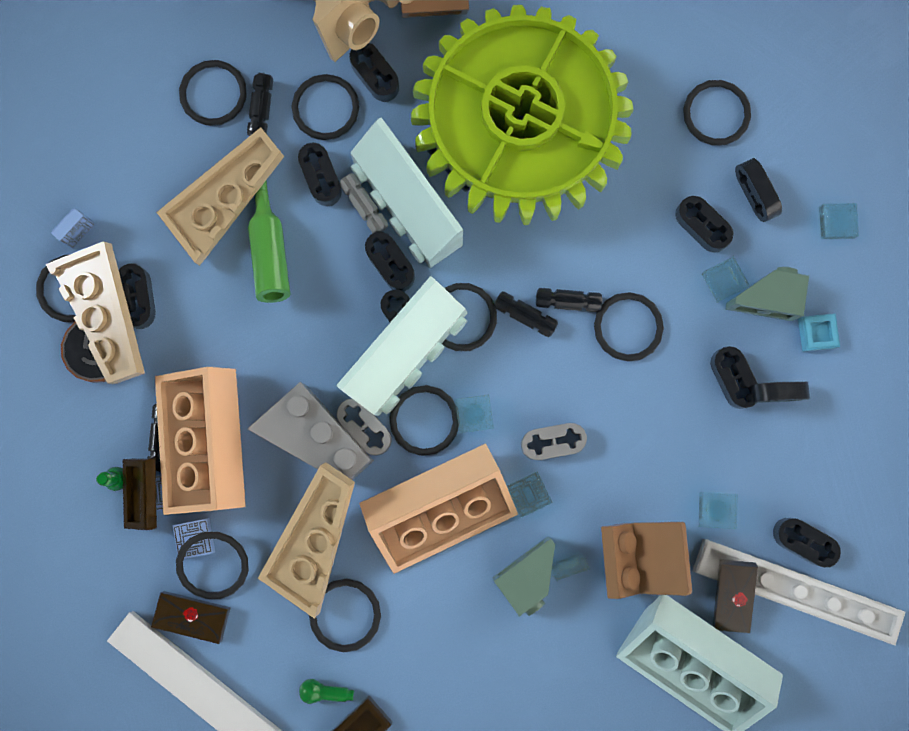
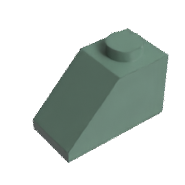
(774, 296)
(528, 578)

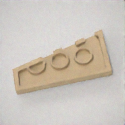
(215, 200)
(97, 296)
(308, 546)

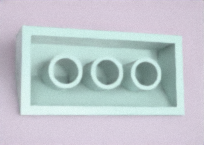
(406, 195)
(404, 348)
(701, 666)

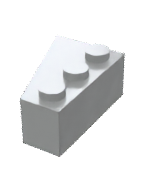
(311, 433)

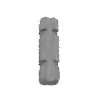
(363, 203)

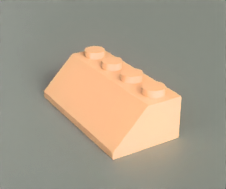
(199, 440)
(438, 508)

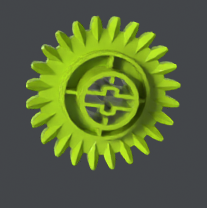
(530, 71)

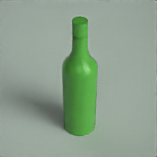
(268, 252)

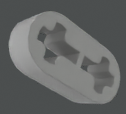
(358, 433)
(552, 433)

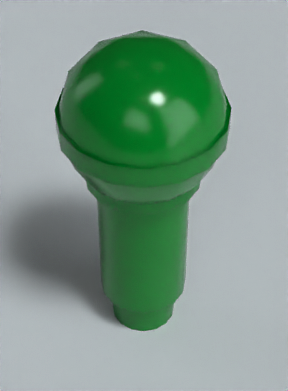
(111, 479)
(314, 691)

